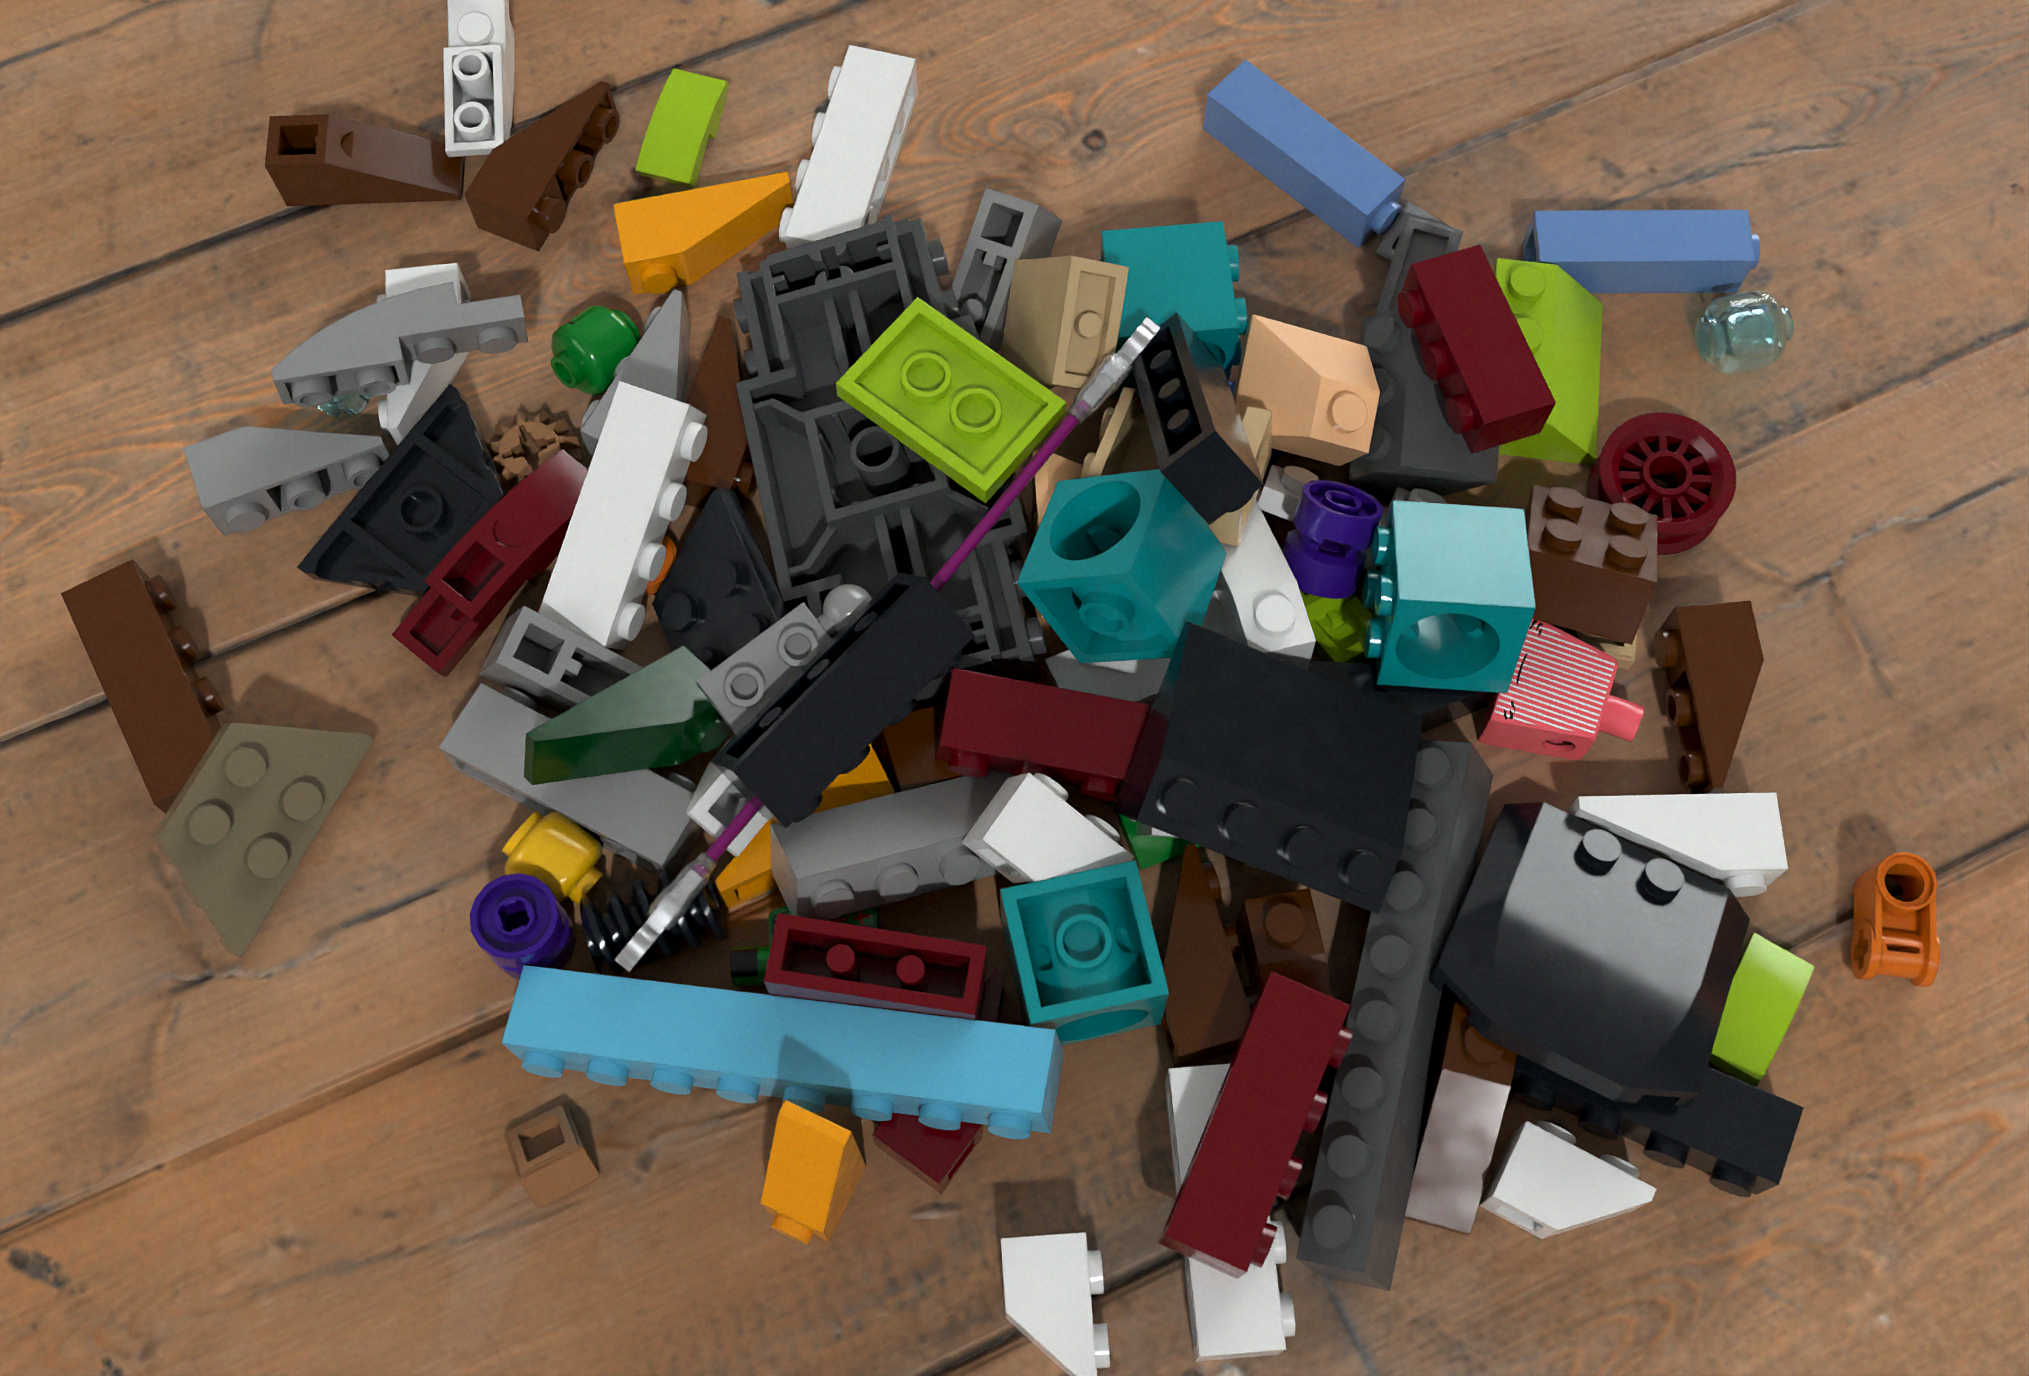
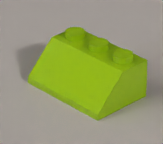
(1565, 337)

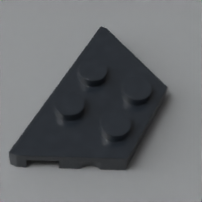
(413, 505)
(718, 586)

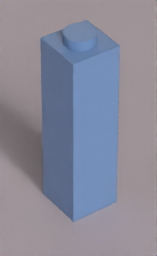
(1303, 154)
(1646, 249)

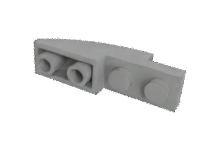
(371, 345)

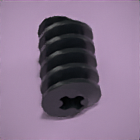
(613, 928)

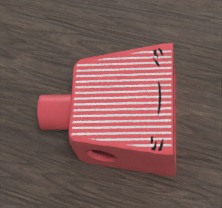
(1559, 698)

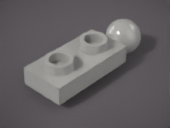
(772, 659)

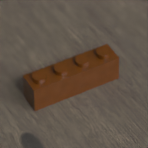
(147, 674)

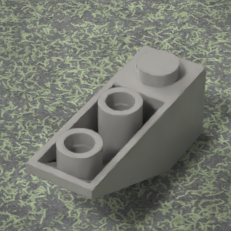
(655, 364)
(272, 471)

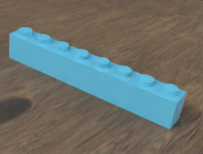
(787, 1050)

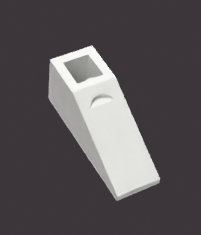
(427, 381)

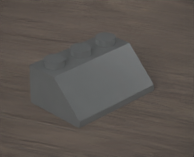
(1411, 431)

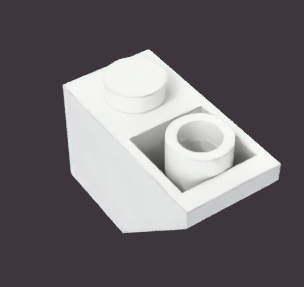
(1038, 836)
(1557, 1187)
(1050, 1298)

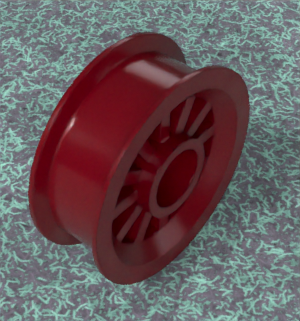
(1682, 456)

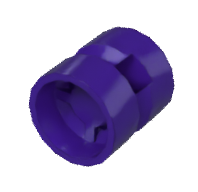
(1329, 539)
(533, 936)

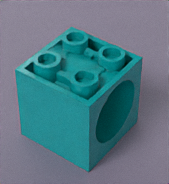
(1180, 272)
(1121, 566)
(1448, 596)
(1084, 953)

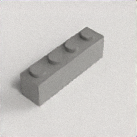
(628, 812)
(882, 848)

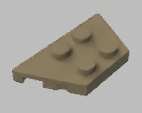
(252, 818)

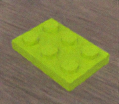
(951, 399)

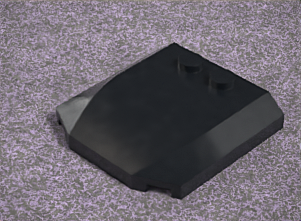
(1593, 955)

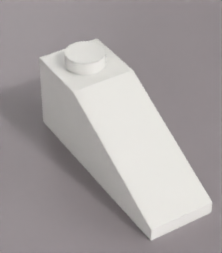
(1263, 596)
(1718, 836)

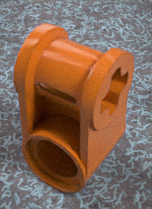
(1894, 934)

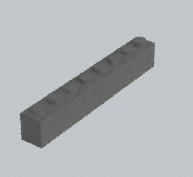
(1397, 1028)

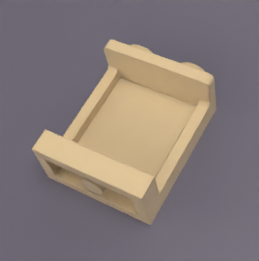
(1063, 317)
(1129, 448)

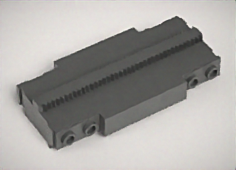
(837, 487)

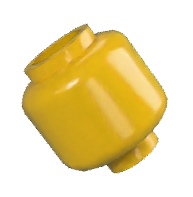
(556, 854)

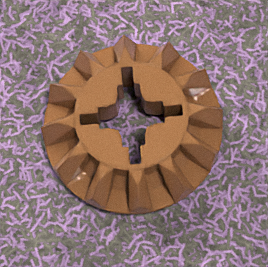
(543, 430)

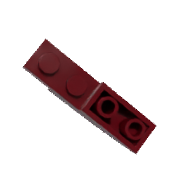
(492, 563)

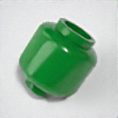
(592, 347)

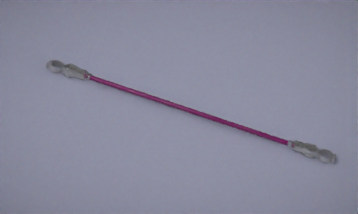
(1103, 382)

